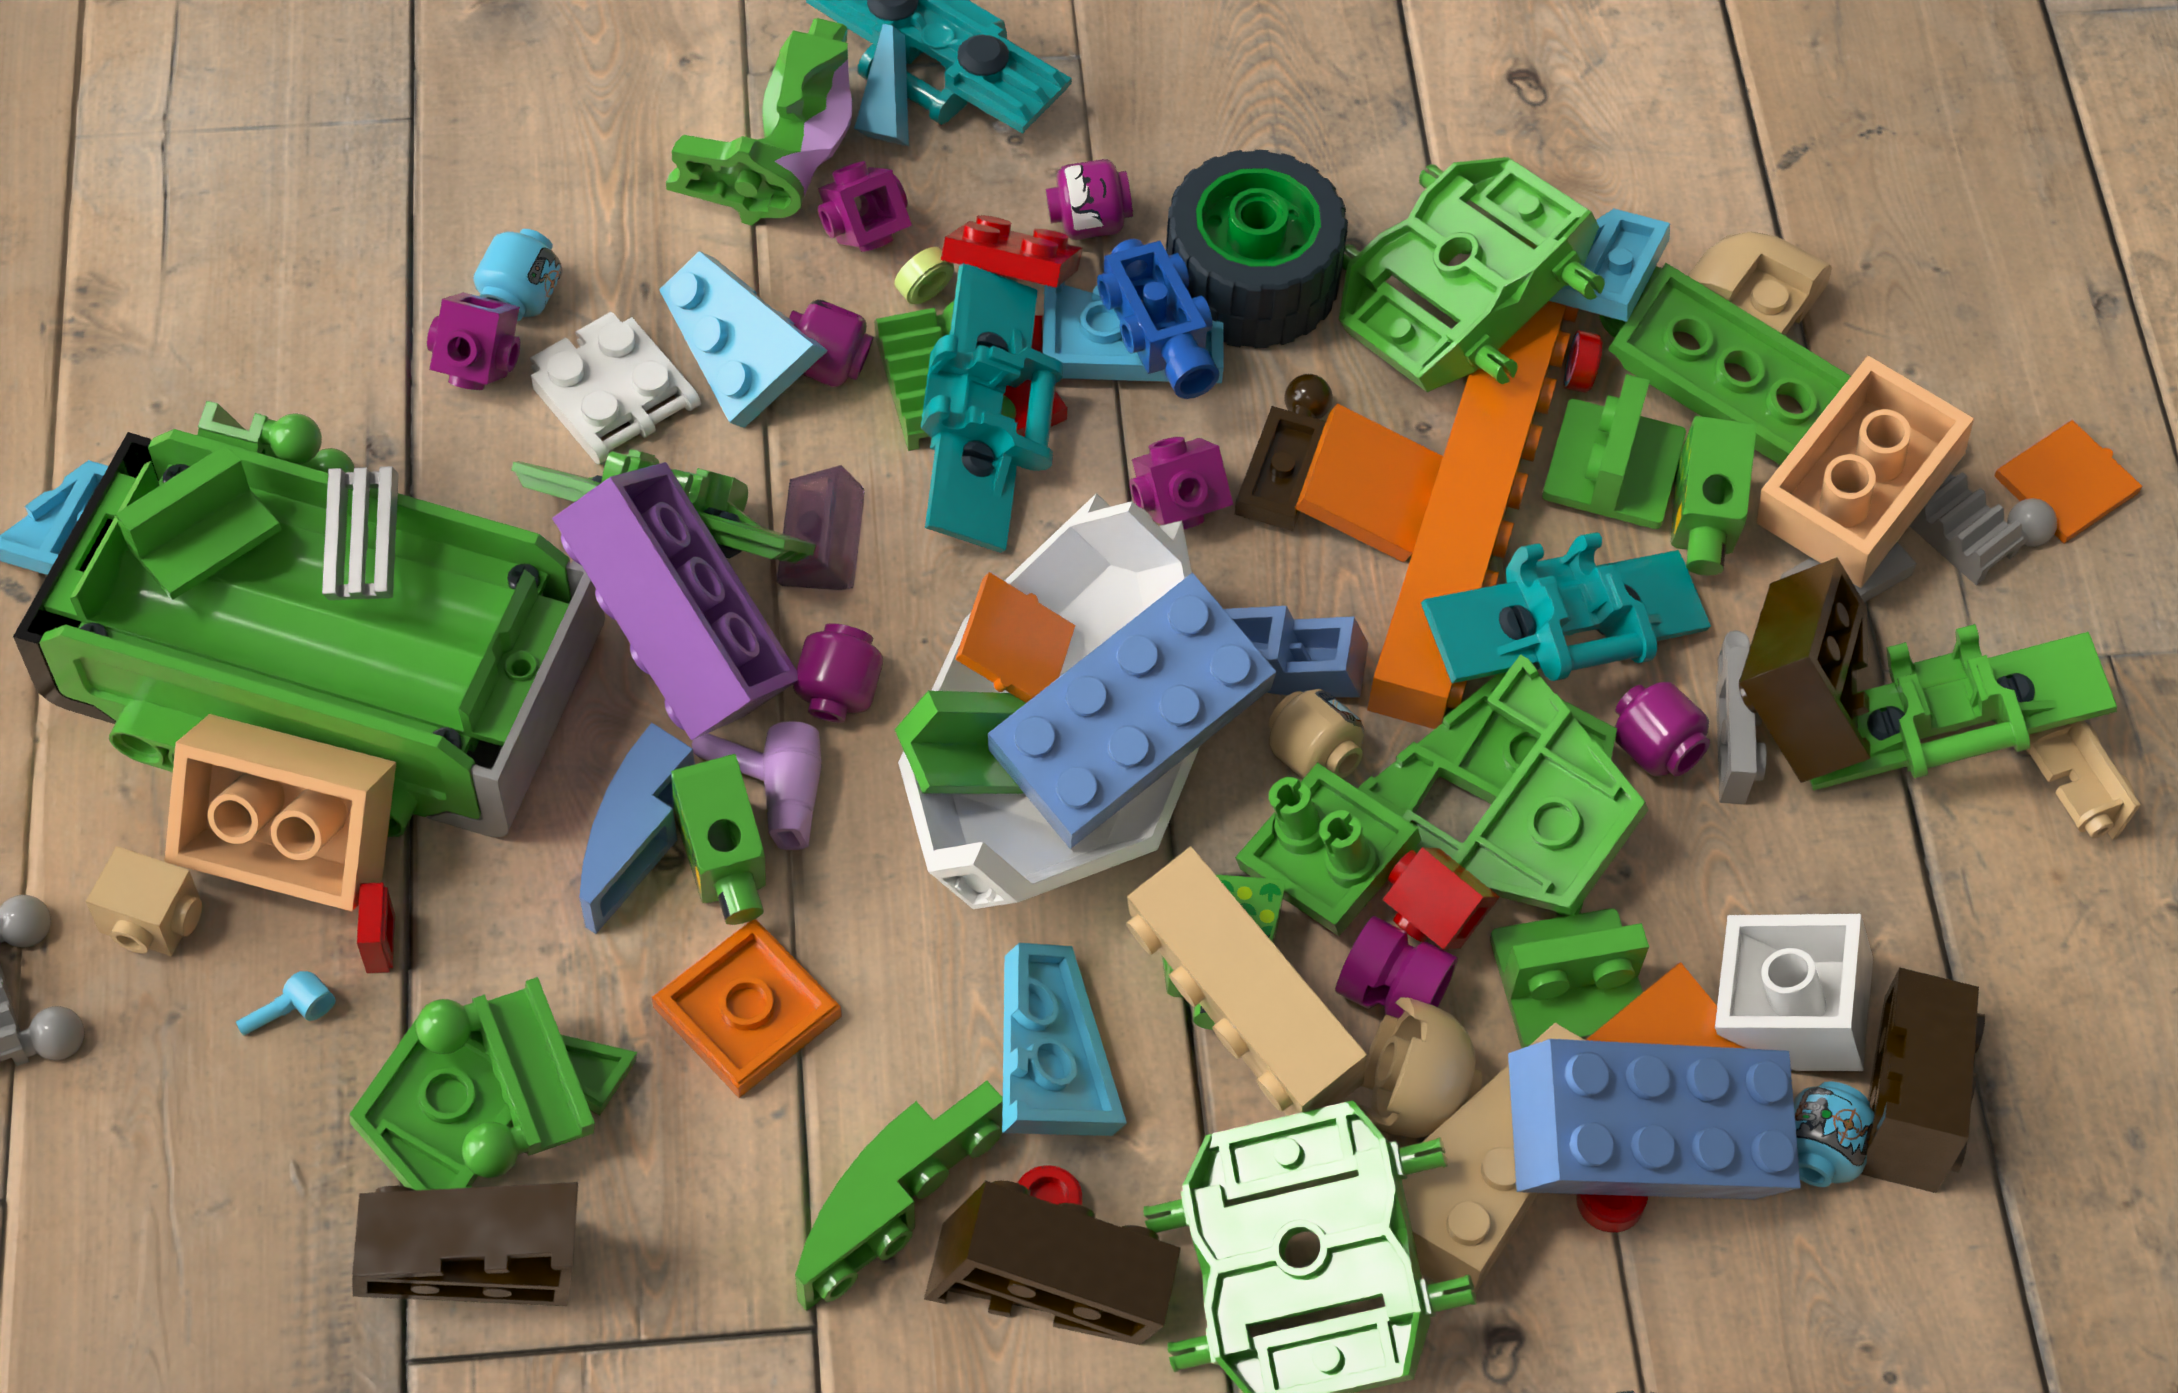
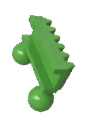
(905, 353)
(290, 438)
(530, 1066)

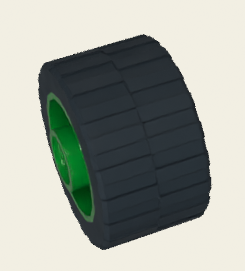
(1260, 244)

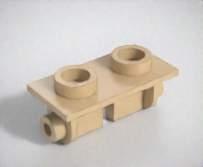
(2099, 795)

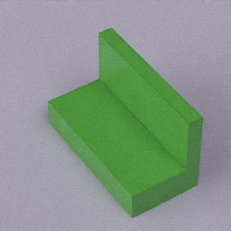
(196, 523)
(949, 742)

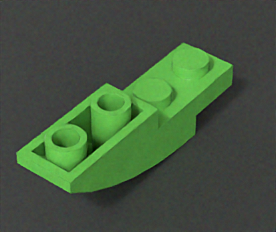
(873, 1203)

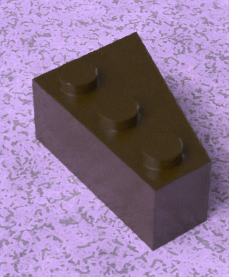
(1806, 669)
(1923, 1080)
(467, 1244)
(1054, 1261)

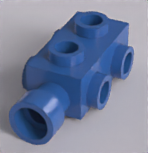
(1168, 325)

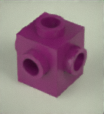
(881, 210)
(474, 340)
(1180, 481)

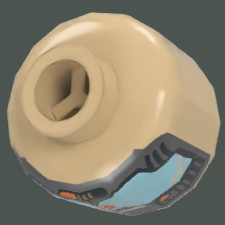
(1316, 729)

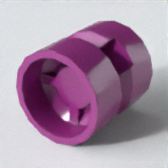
(1386, 968)

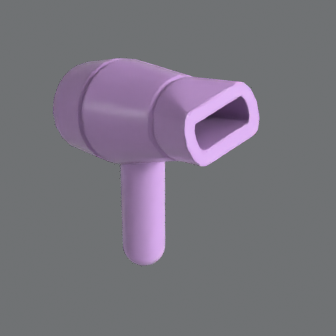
(789, 774)

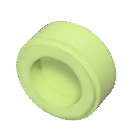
(924, 276)

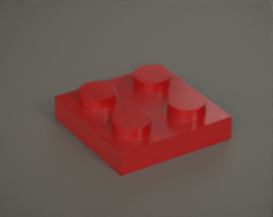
(997, 249)

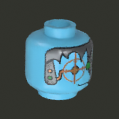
(519, 271)
(1832, 1133)

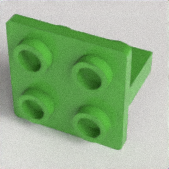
(1615, 459)
(1569, 971)

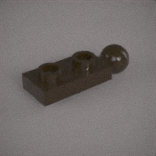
(1285, 454)

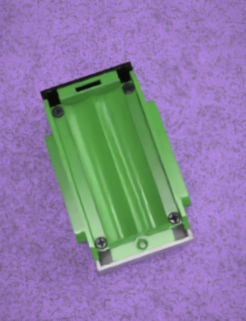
(443, 678)

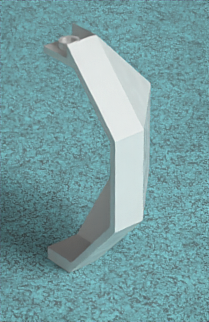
(999, 846)

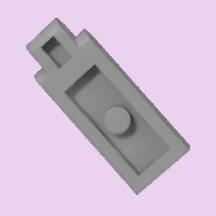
(1739, 755)

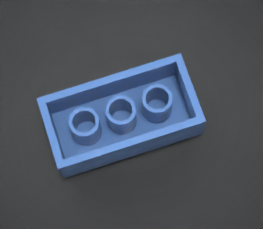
(1131, 710)
(1652, 1120)

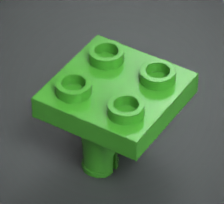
(1328, 846)

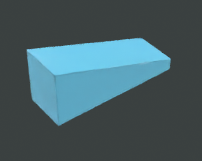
(884, 102)

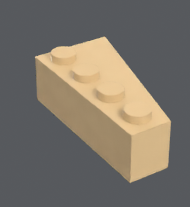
(1245, 987)
(1472, 1205)

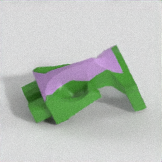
(803, 125)

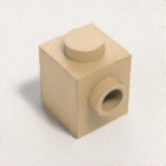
(144, 902)

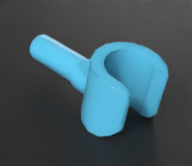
(301, 992)

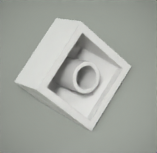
(1797, 988)

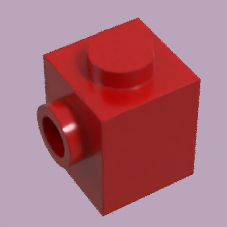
(1437, 898)

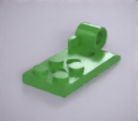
(1725, 335)

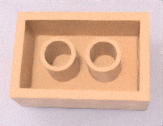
(1864, 470)
(279, 811)

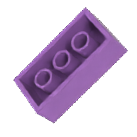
(675, 599)

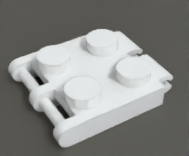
(608, 383)

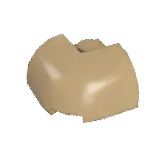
(1764, 277)

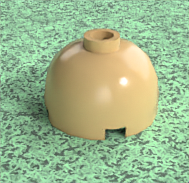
(1419, 1070)

